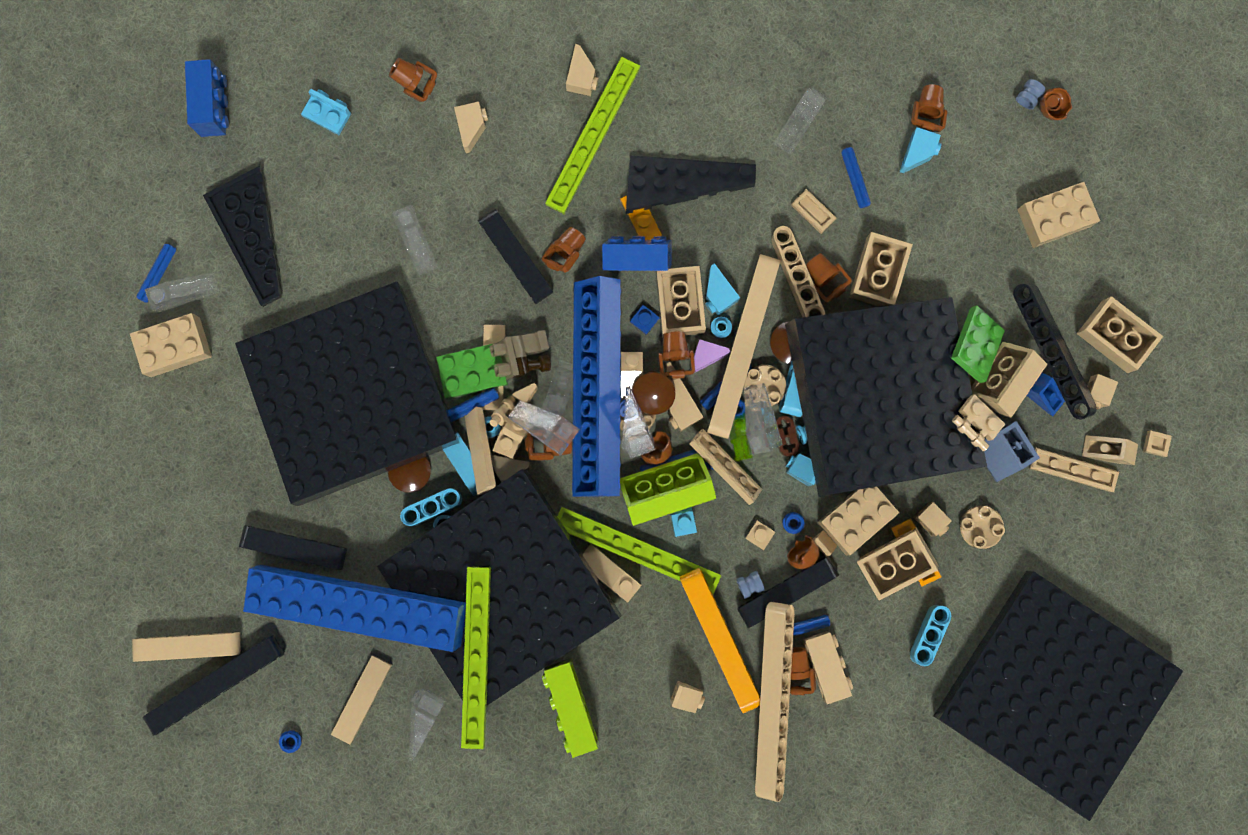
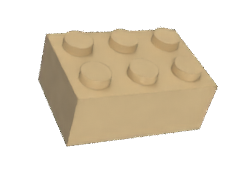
(1058, 214)
(880, 270)
(681, 300)
(1119, 335)
(170, 345)
(1010, 378)
(858, 518)
(897, 564)

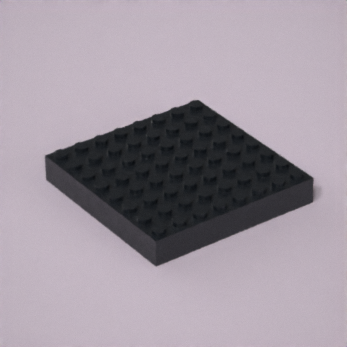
(346, 394)
(882, 395)
(539, 586)
(1058, 694)

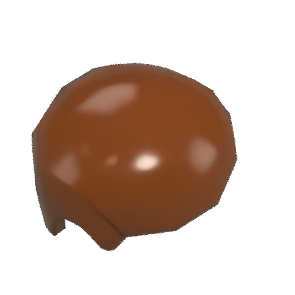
(1055, 104)
(662, 450)
(804, 553)

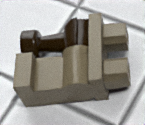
(515, 352)

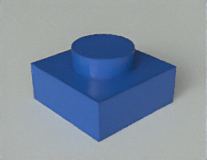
(644, 319)

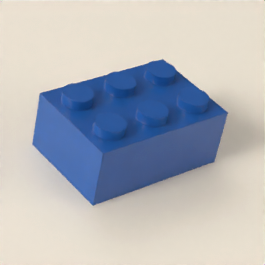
(206, 98)
(637, 254)

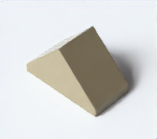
(507, 467)

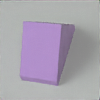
(708, 353)

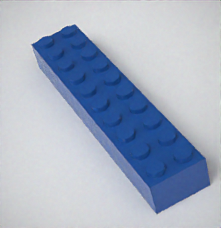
(596, 387)
(355, 607)

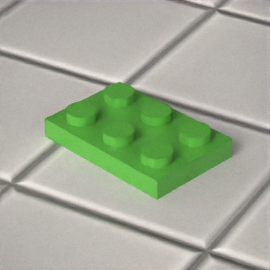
(978, 344)
(469, 372)

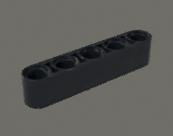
(515, 256)
(292, 547)
(789, 591)

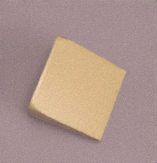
(526, 394)
(825, 543)

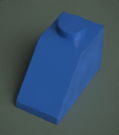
(1046, 394)

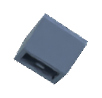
(1009, 452)

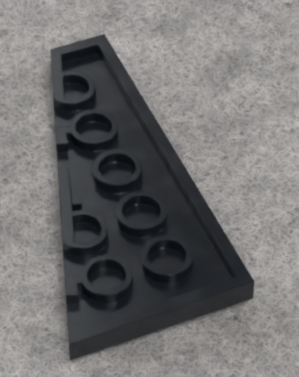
(674, 181)
(245, 223)

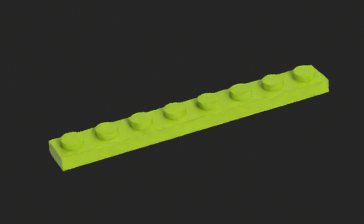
(592, 135)
(631, 547)
(476, 657)

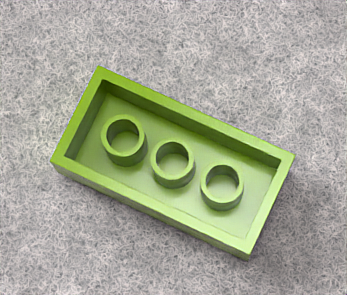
(667, 488)
(571, 708)

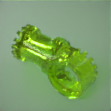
(741, 443)

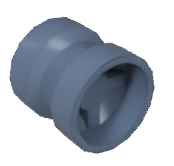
(1030, 94)
(750, 584)

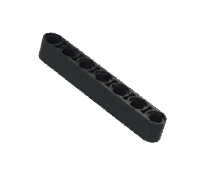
(1063, 357)
(213, 685)

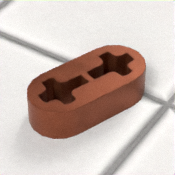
(791, 434)

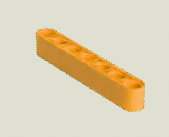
(721, 640)

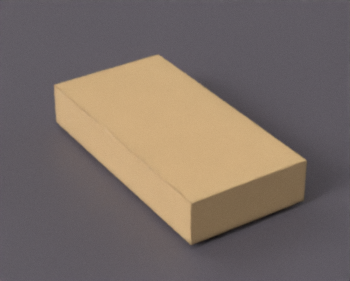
(813, 211)

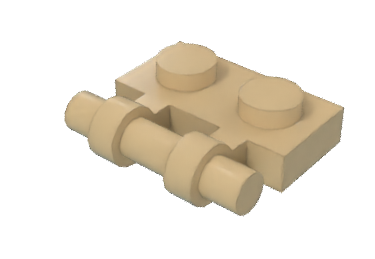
(982, 418)
(510, 428)

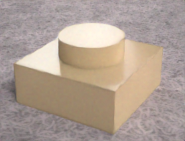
(1157, 443)
(760, 535)

